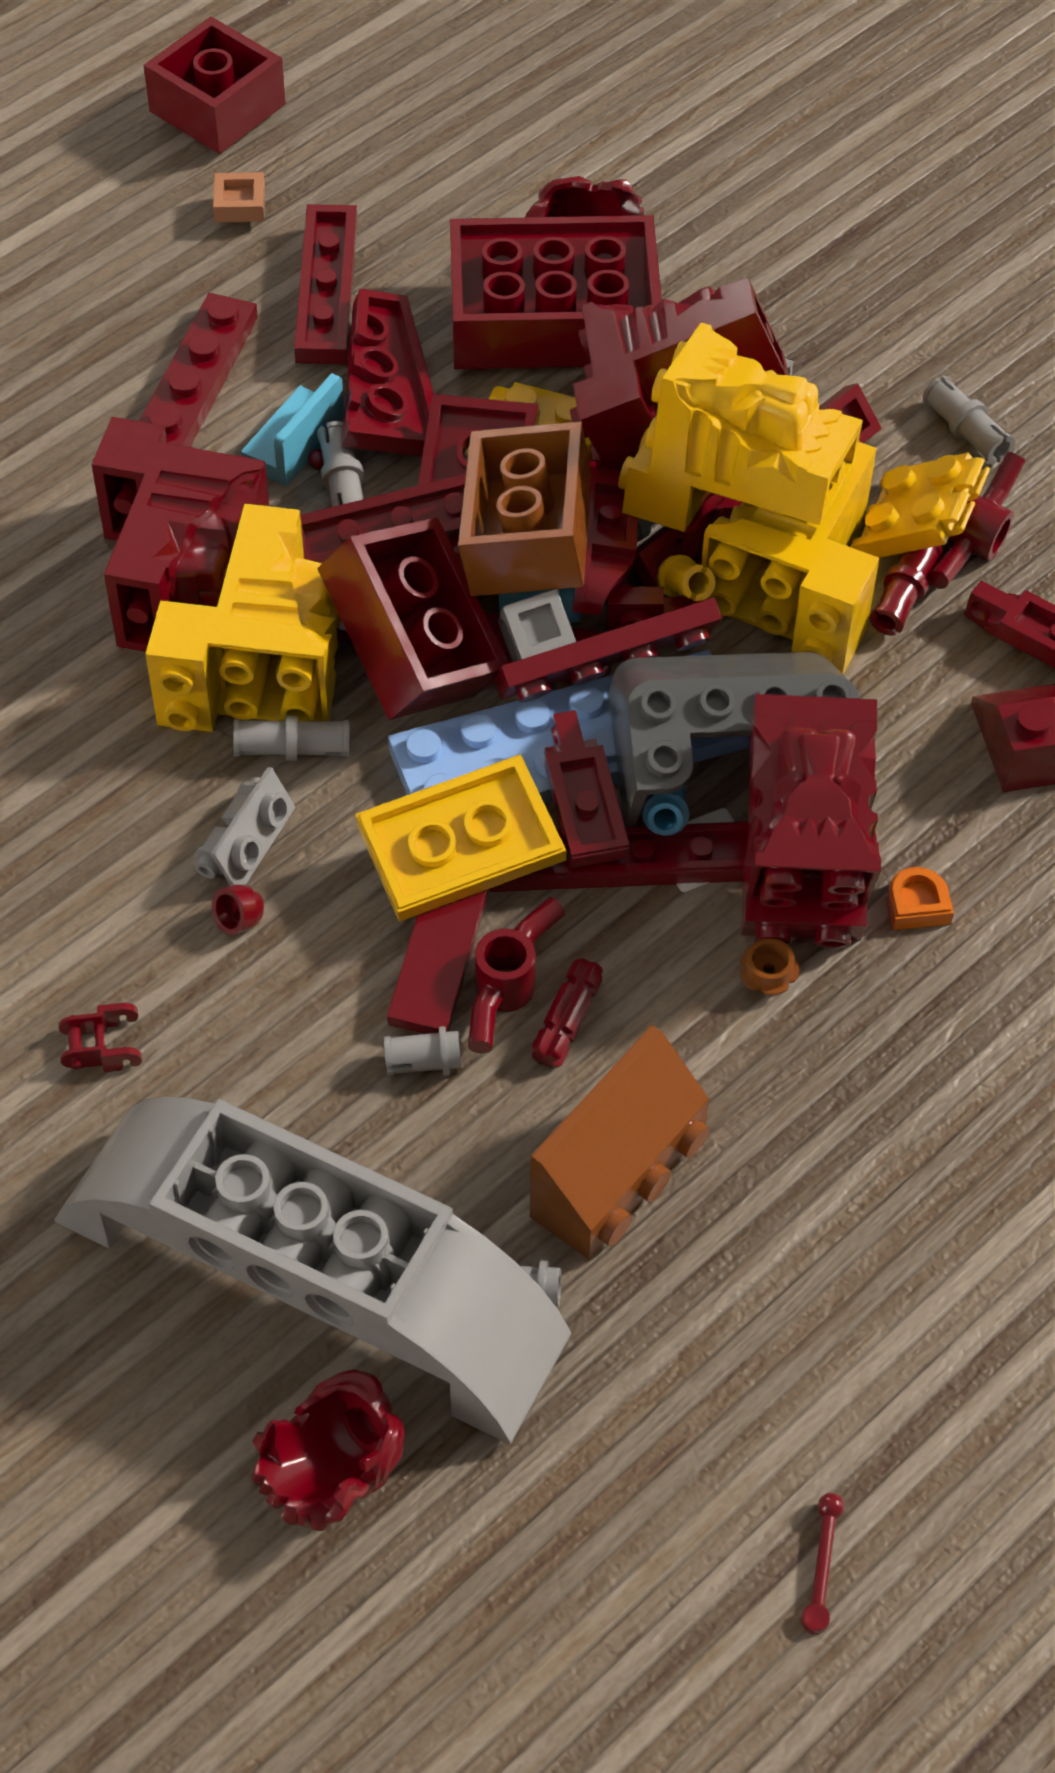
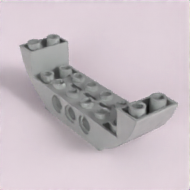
(329, 1245)

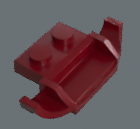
(609, 541)

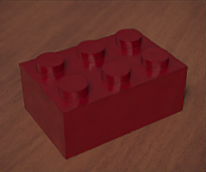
(412, 617)

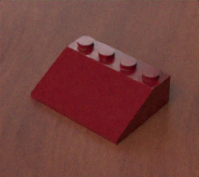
(526, 282)

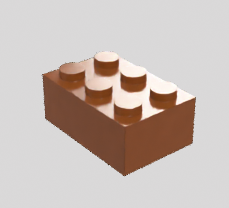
(525, 509)

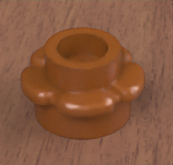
(769, 954)

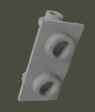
(253, 825)

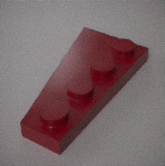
(386, 377)

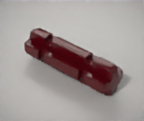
(567, 1013)

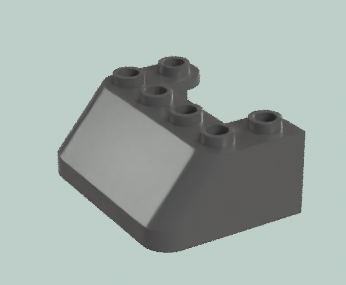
(673, 699)

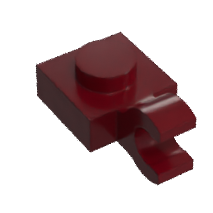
(637, 604)

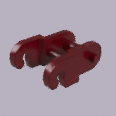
(97, 1023)

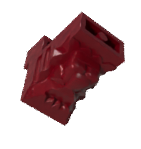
(632, 347)
(171, 520)
(810, 819)

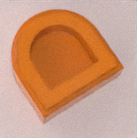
(918, 899)

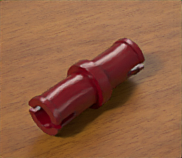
(904, 587)

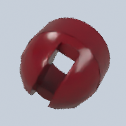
(237, 908)

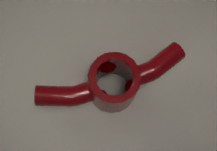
(986, 526)
(510, 989)

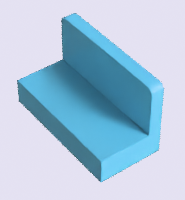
(293, 429)

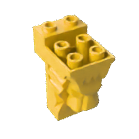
(736, 435)
(799, 574)
(264, 644)

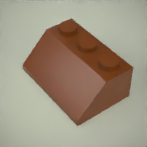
(618, 1146)

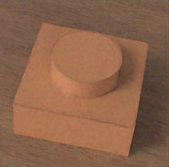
(239, 197)

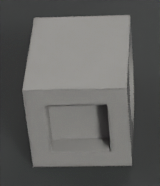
(535, 625)

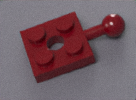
(450, 430)

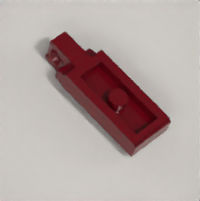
(1016, 619)
(584, 795)

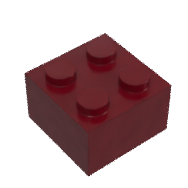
(215, 84)

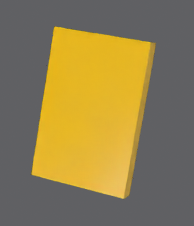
(460, 837)

